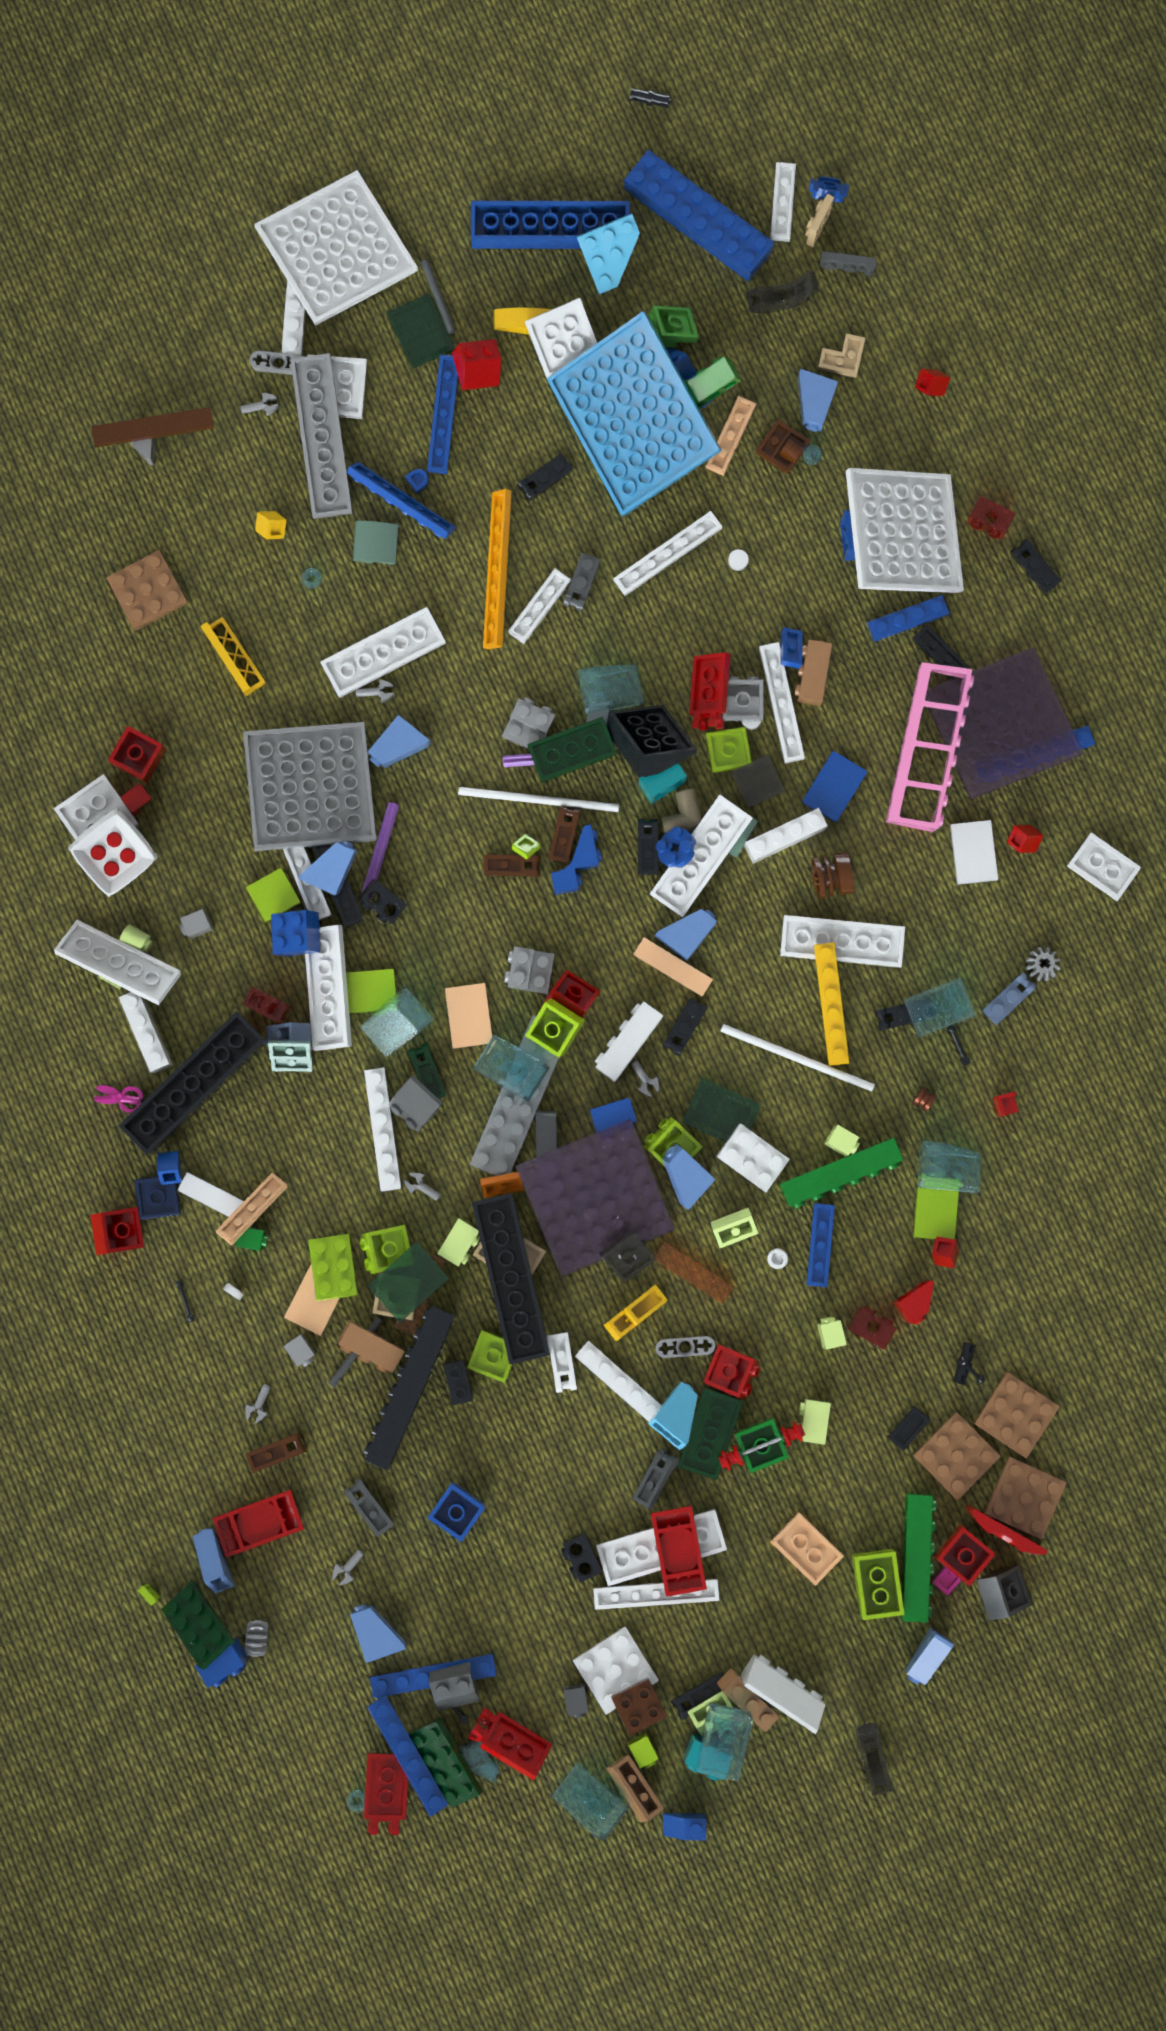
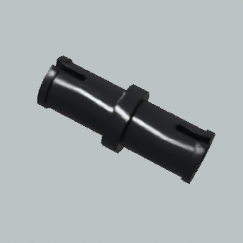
(650, 97)
(961, 1371)

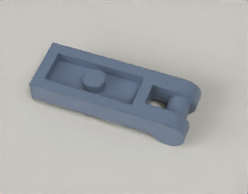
(1008, 999)

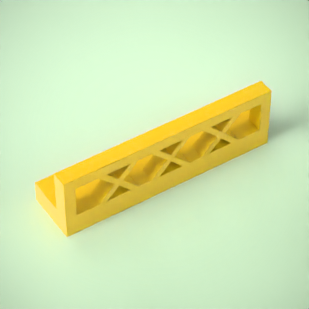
(225, 656)

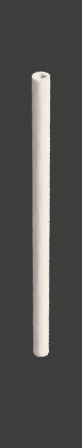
(538, 799)
(797, 1057)

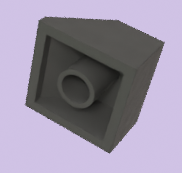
(415, 1104)
(1004, 1592)
(453, 1686)

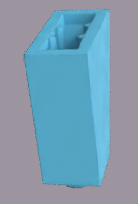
(676, 1415)

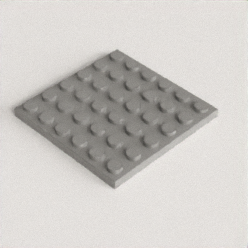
(309, 786)

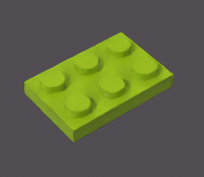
(332, 1267)

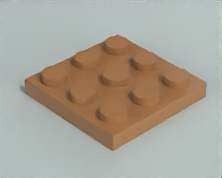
(147, 590)
(1016, 1415)
(956, 1456)
(1025, 1497)

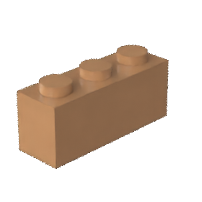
(813, 672)
(370, 1347)
(745, 1699)
(634, 1788)

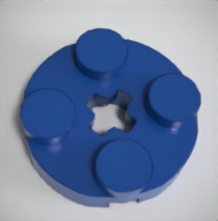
(829, 186)
(669, 841)

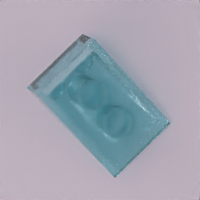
(609, 687)
(939, 1007)
(396, 1022)
(511, 1067)
(948, 1167)
(724, 1741)
(590, 1802)

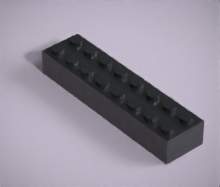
(193, 1084)
(511, 1278)
(409, 1388)

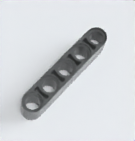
(546, 1132)

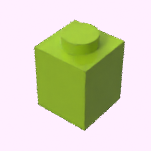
(643, 1751)

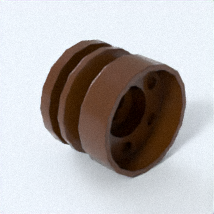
(828, 876)

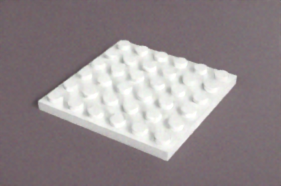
(336, 247)
(904, 531)

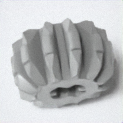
(1045, 971)
(256, 1638)

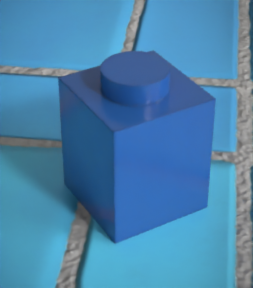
(169, 1167)

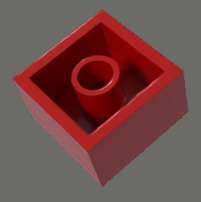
(137, 754)
(964, 1555)

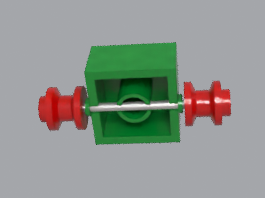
(761, 1445)

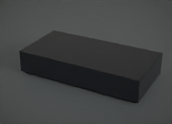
(908, 1428)

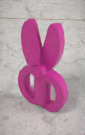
(115, 1096)

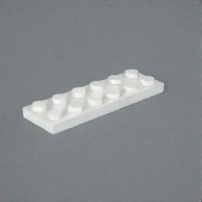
(383, 652)
(714, 840)
(853, 940)
(117, 962)
(328, 992)
(638, 1554)

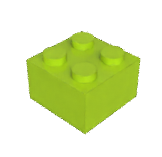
(555, 1027)

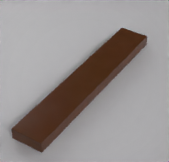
(152, 427)

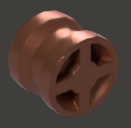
(924, 1099)

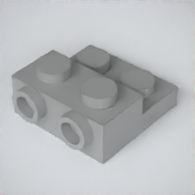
(744, 700)
(528, 723)
(529, 970)

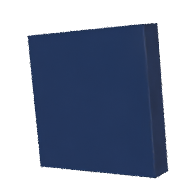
(156, 1199)

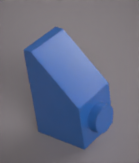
(685, 1826)

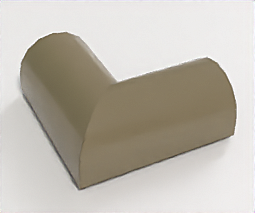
(689, 812)

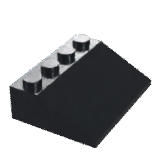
(649, 739)

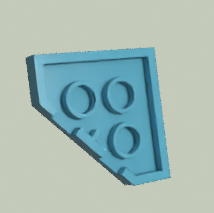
(609, 250)

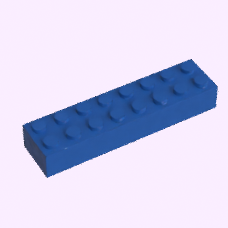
(698, 215)
(539, 222)

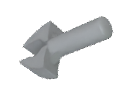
(262, 405)
(378, 691)
(645, 1079)
(422, 1186)
(258, 1404)
(348, 1567)

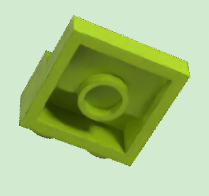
(667, 1136)
(384, 1247)

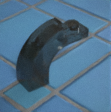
(783, 297)
(873, 1758)

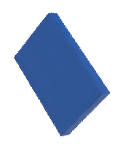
(834, 786)

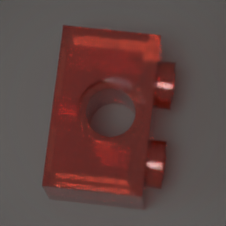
(1001, 515)
(266, 1005)
(859, 1326)

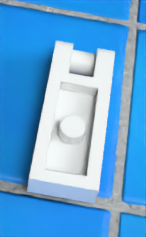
(562, 1361)

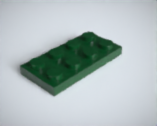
(572, 749)
(710, 1433)
(198, 1625)
(445, 1763)

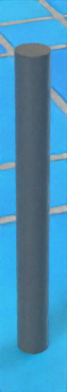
(438, 297)
(351, 1357)

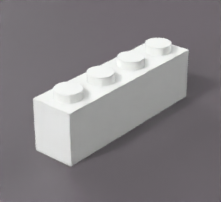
(785, 835)
(145, 1032)
(629, 1041)

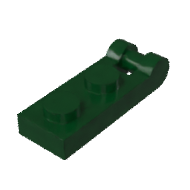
(427, 1071)

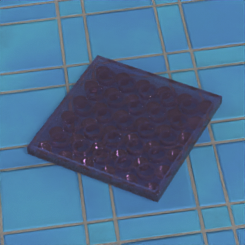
(1009, 725)
(594, 1195)

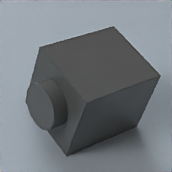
(576, 1700)

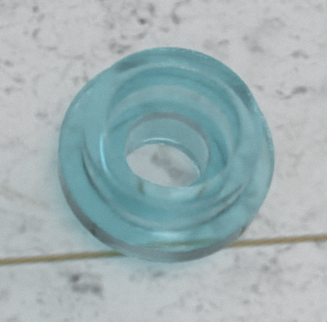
(812, 454)
(311, 572)
(350, 1801)

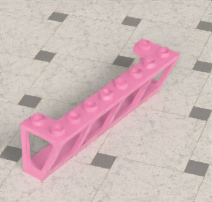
(910, 742)

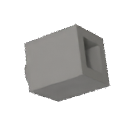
(195, 924)
(300, 1351)

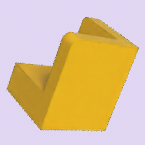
(270, 525)

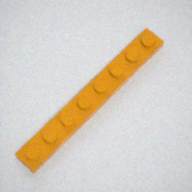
(497, 569)

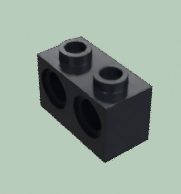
(384, 898)
(458, 1382)
(586, 1555)

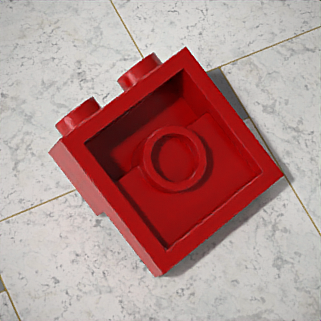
(732, 1372)

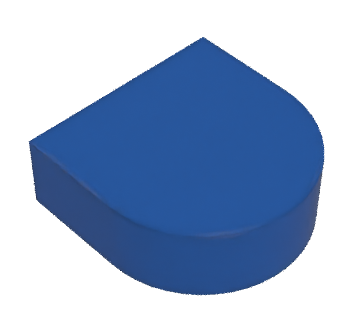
(417, 480)

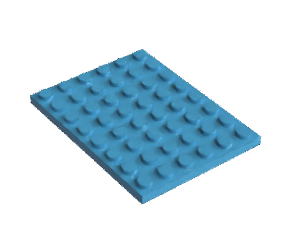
(634, 414)

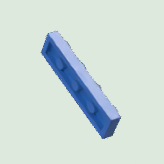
(908, 618)
(820, 1245)

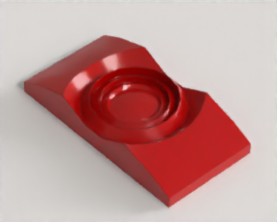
(258, 1523)
(994, 1527)
(678, 1551)

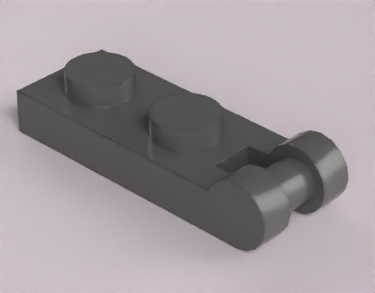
(848, 262)
(582, 581)
(655, 1479)
(369, 1508)

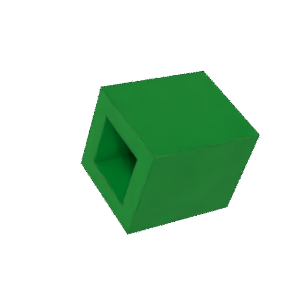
(253, 1239)

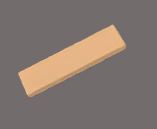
(731, 435)
(672, 967)
(251, 1208)

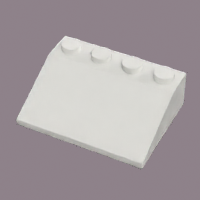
(783, 1692)

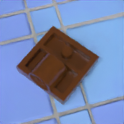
(782, 446)
(638, 1706)

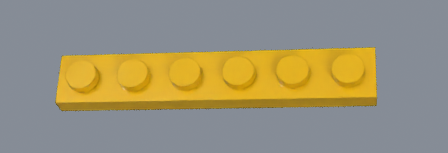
(831, 1004)

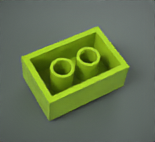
(878, 1584)

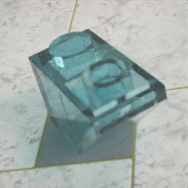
(480, 1761)

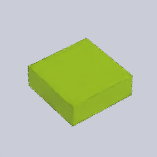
(526, 846)
(149, 1594)

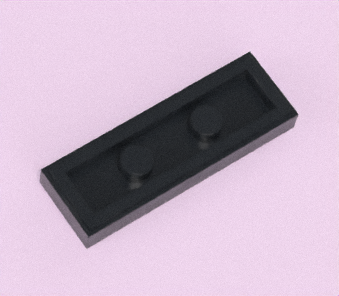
(938, 649)

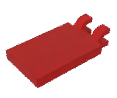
(709, 690)
(511, 1742)
(384, 1792)

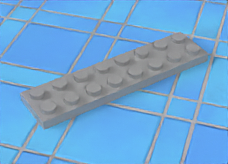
(321, 436)
(511, 1119)

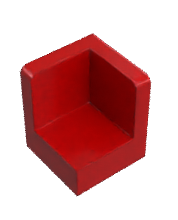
(932, 382)
(136, 798)
(1025, 838)
(1005, 1104)
(945, 1252)

